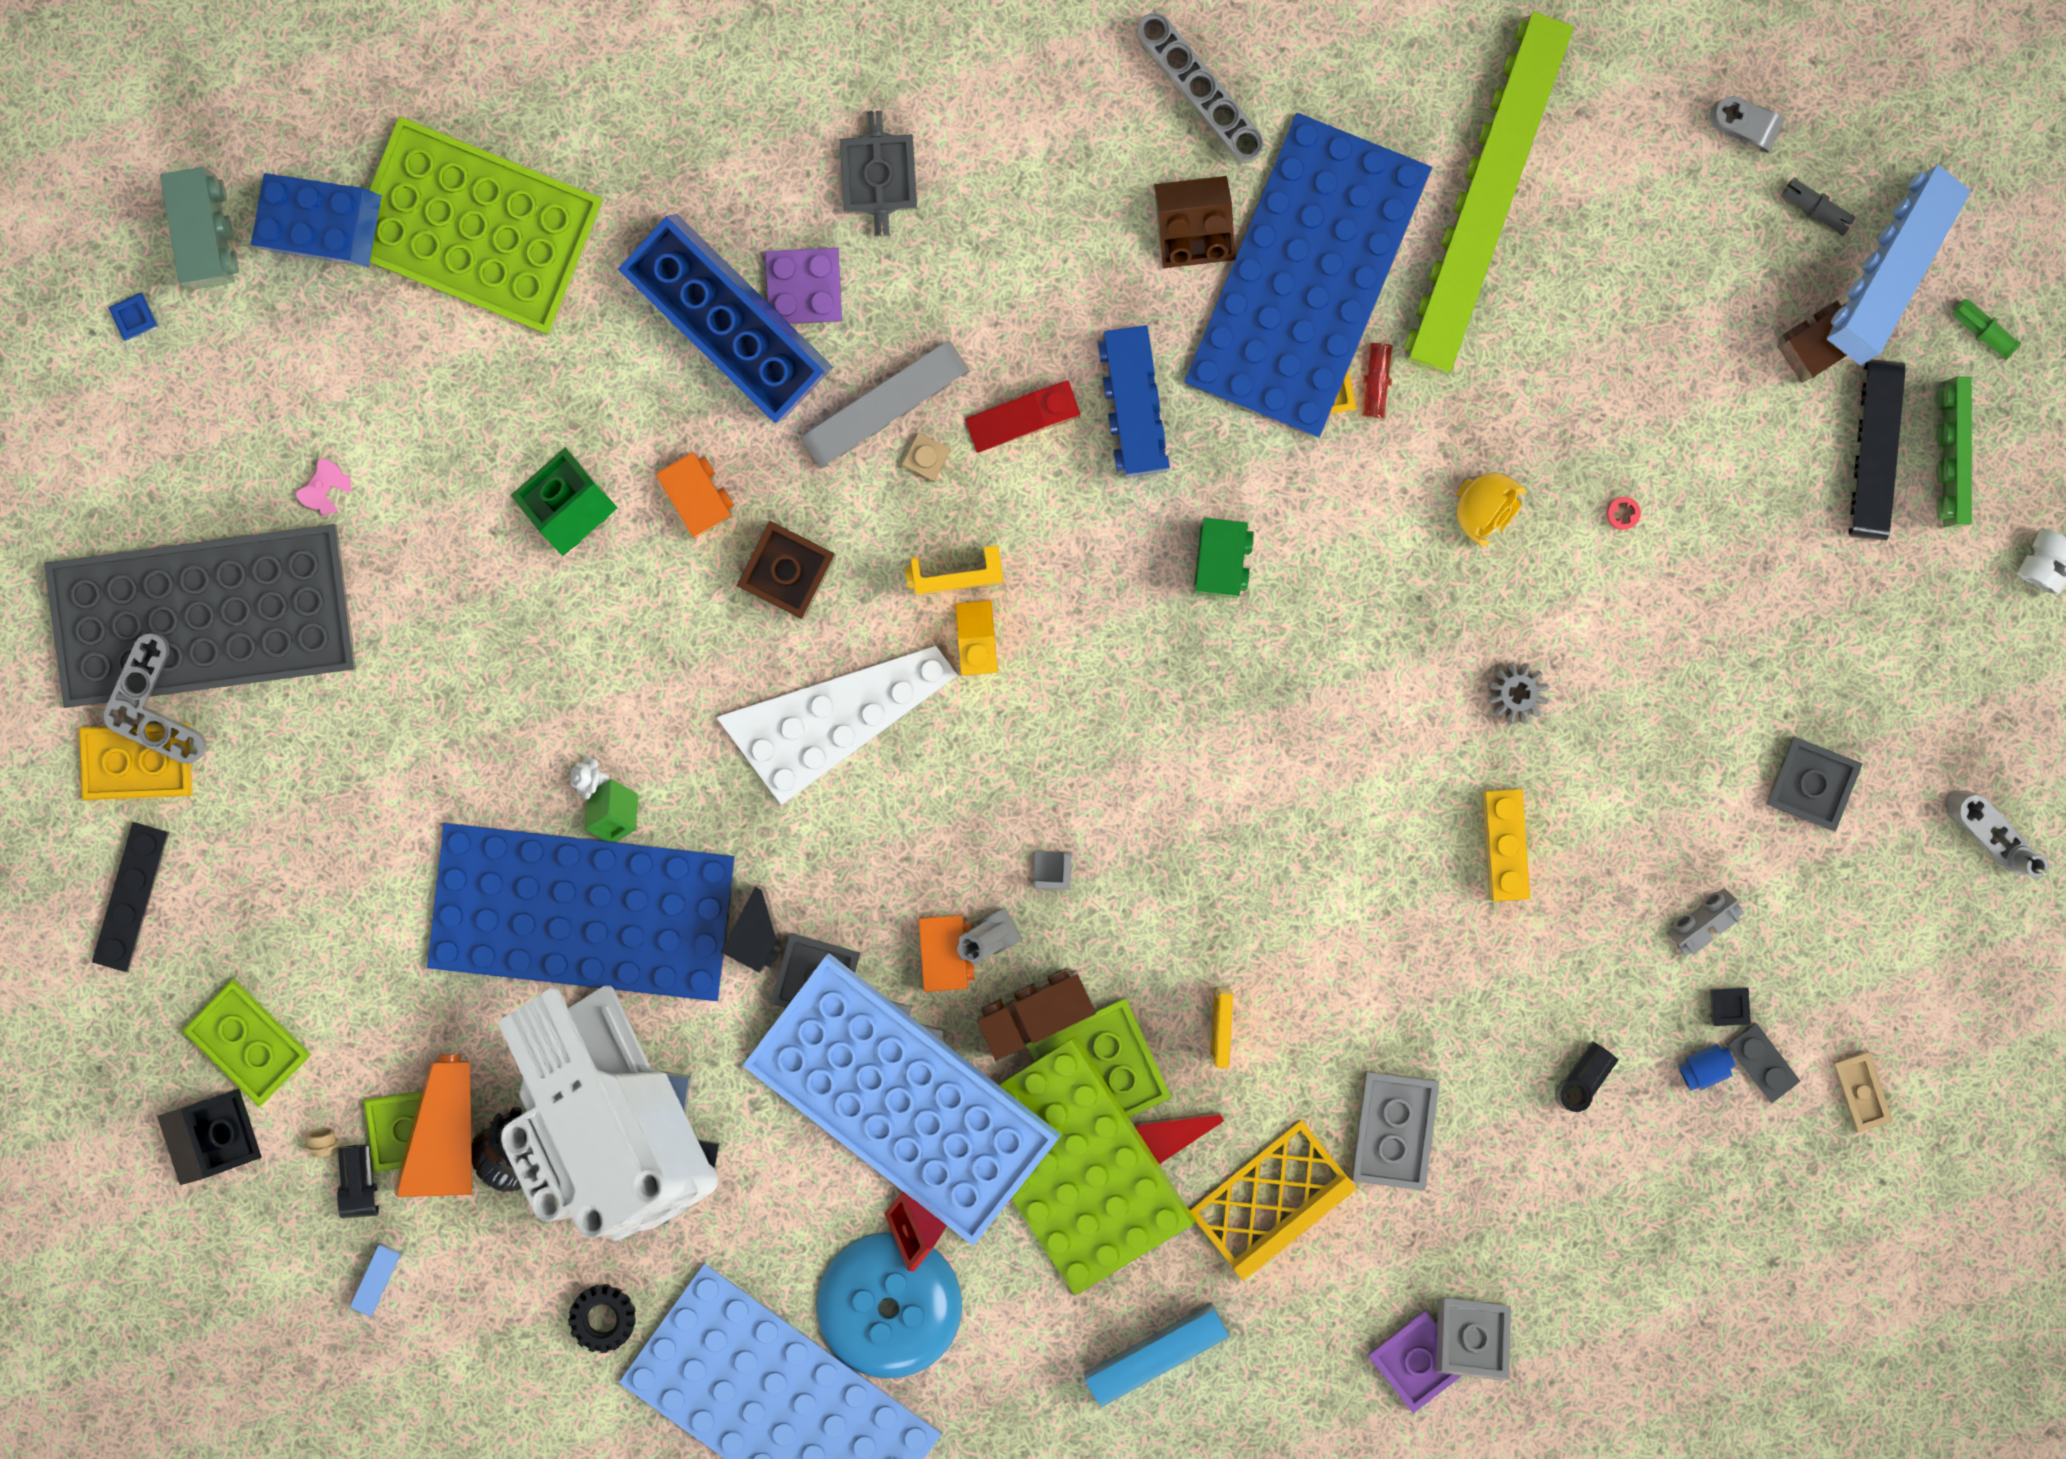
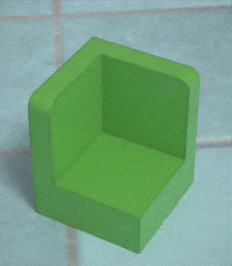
(611, 811)

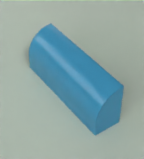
(1156, 1355)

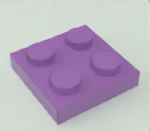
(805, 284)
(1410, 1362)

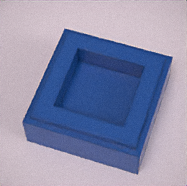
(133, 316)

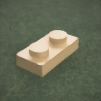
(1862, 1091)

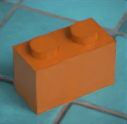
(695, 495)
(941, 962)

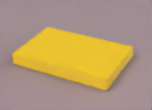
(126, 769)
(1221, 1027)

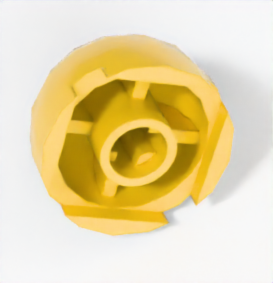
(1487, 504)

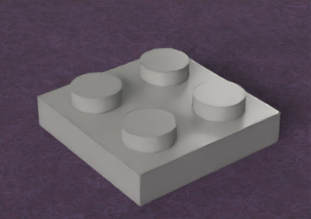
(1473, 1339)

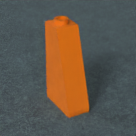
(439, 1141)

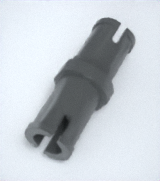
(1818, 206)

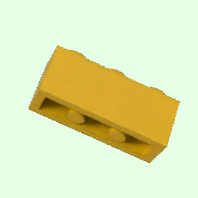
(1506, 845)

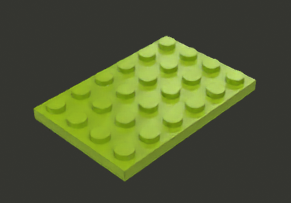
(479, 225)
(1099, 1187)

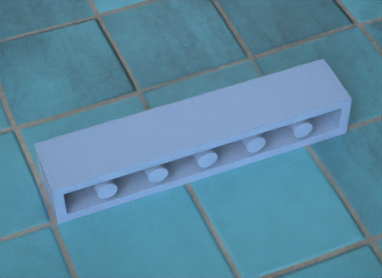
(1898, 264)

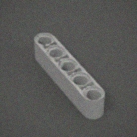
(1193, 71)
(884, 404)

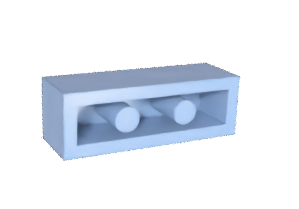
(375, 1279)

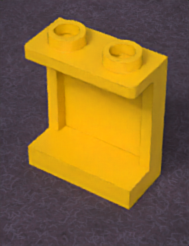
(958, 581)

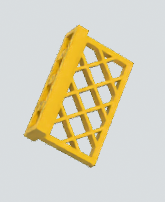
(1294, 1224)

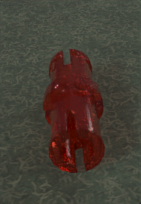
(1377, 380)

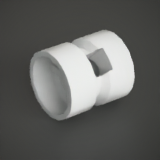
(2047, 564)

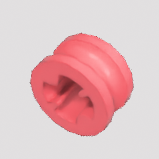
(1614, 507)

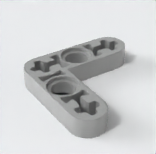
(136, 704)

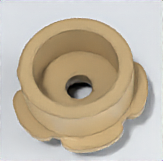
(321, 1142)

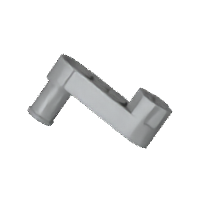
(1980, 820)

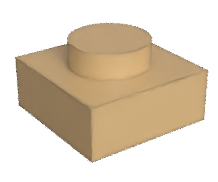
(926, 457)

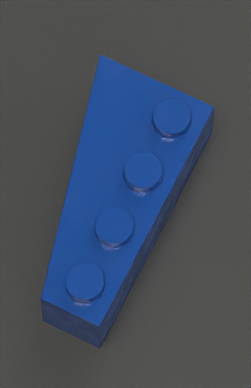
(1134, 401)

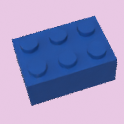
(316, 219)

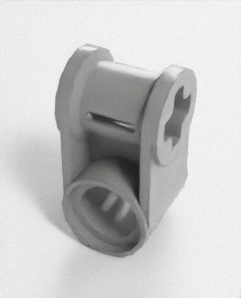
(1752, 124)

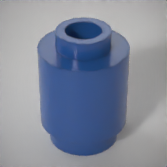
(1707, 1067)

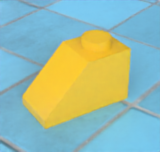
(976, 638)

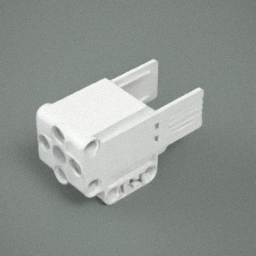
(598, 1121)

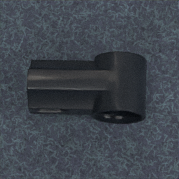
(1588, 1074)
(357, 1187)

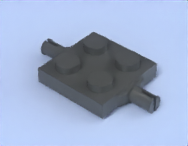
(878, 173)

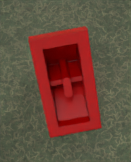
(913, 1229)

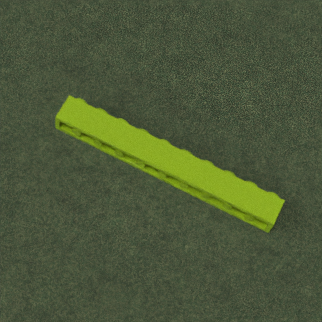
(1490, 192)

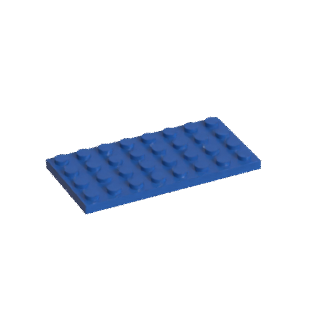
(1308, 275)
(580, 911)

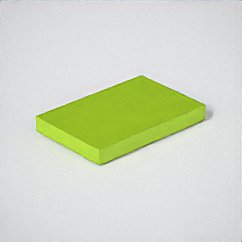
(246, 1042)

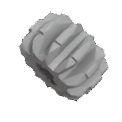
(1512, 682)

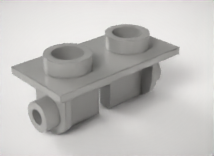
(1718, 910)

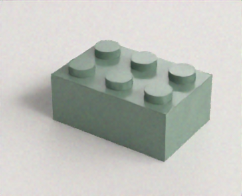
(199, 228)

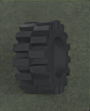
(602, 1340)

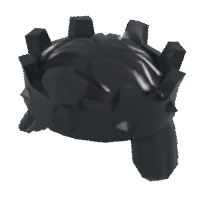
(490, 1157)

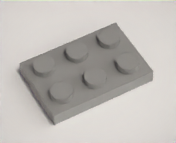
(1395, 1130)

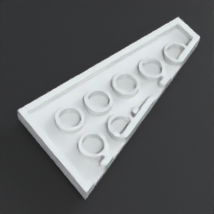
(817, 727)

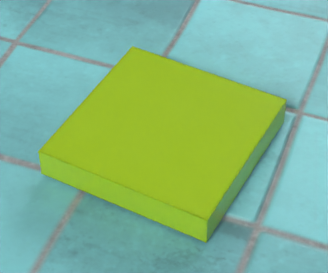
(389, 1127)

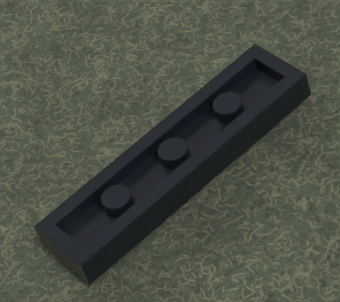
(130, 897)

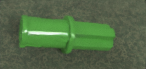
(1986, 328)

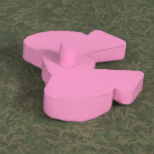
(314, 495)

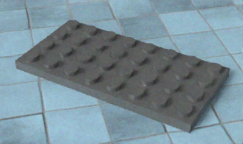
(225, 606)

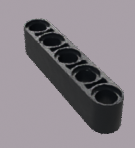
(1878, 449)

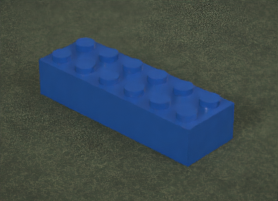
(725, 318)

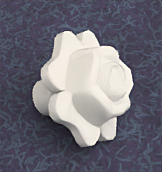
(586, 777)

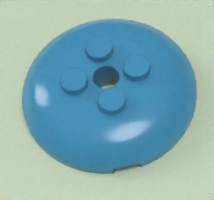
(881, 1343)

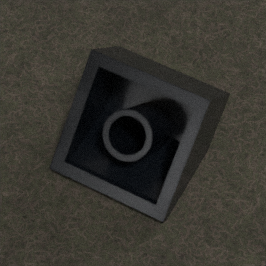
(755, 934)
(209, 1137)

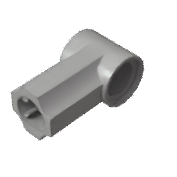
(989, 937)

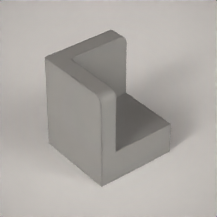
(1052, 870)

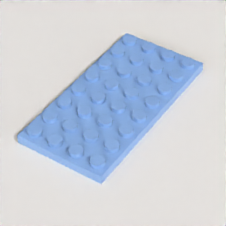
(901, 1099)
(764, 1387)

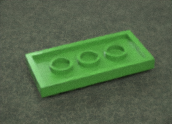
(1956, 439)

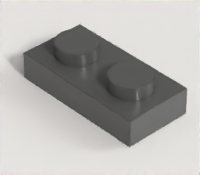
(1763, 1062)

